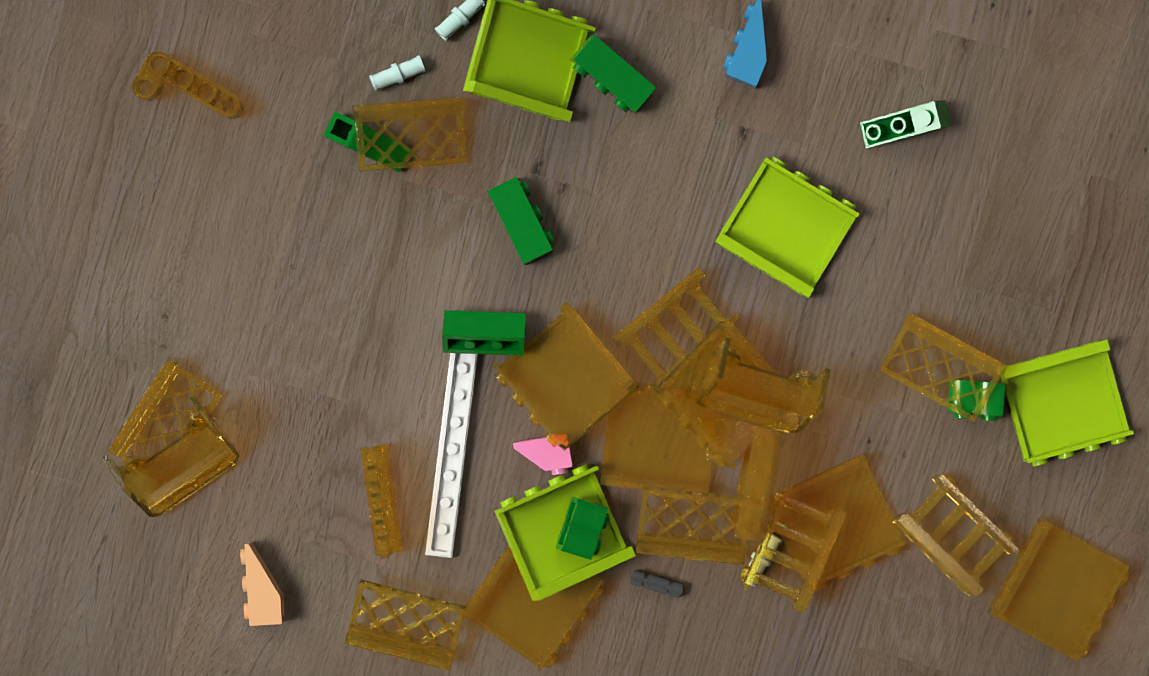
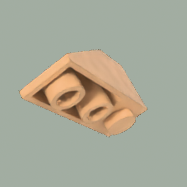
(264, 595)

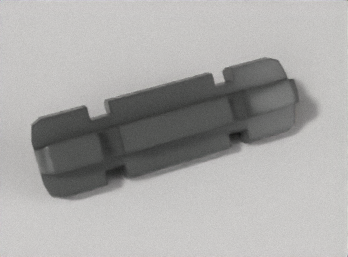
(657, 584)

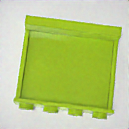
(526, 57)
(787, 226)
(1065, 403)
(534, 529)

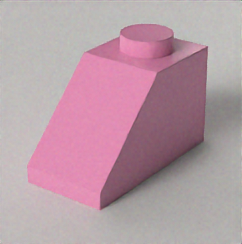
(545, 455)

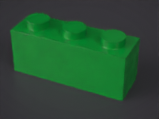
(612, 74)
(521, 220)
(484, 332)

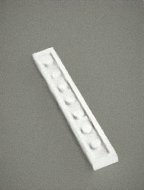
(451, 455)

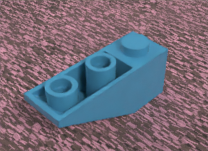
(750, 54)

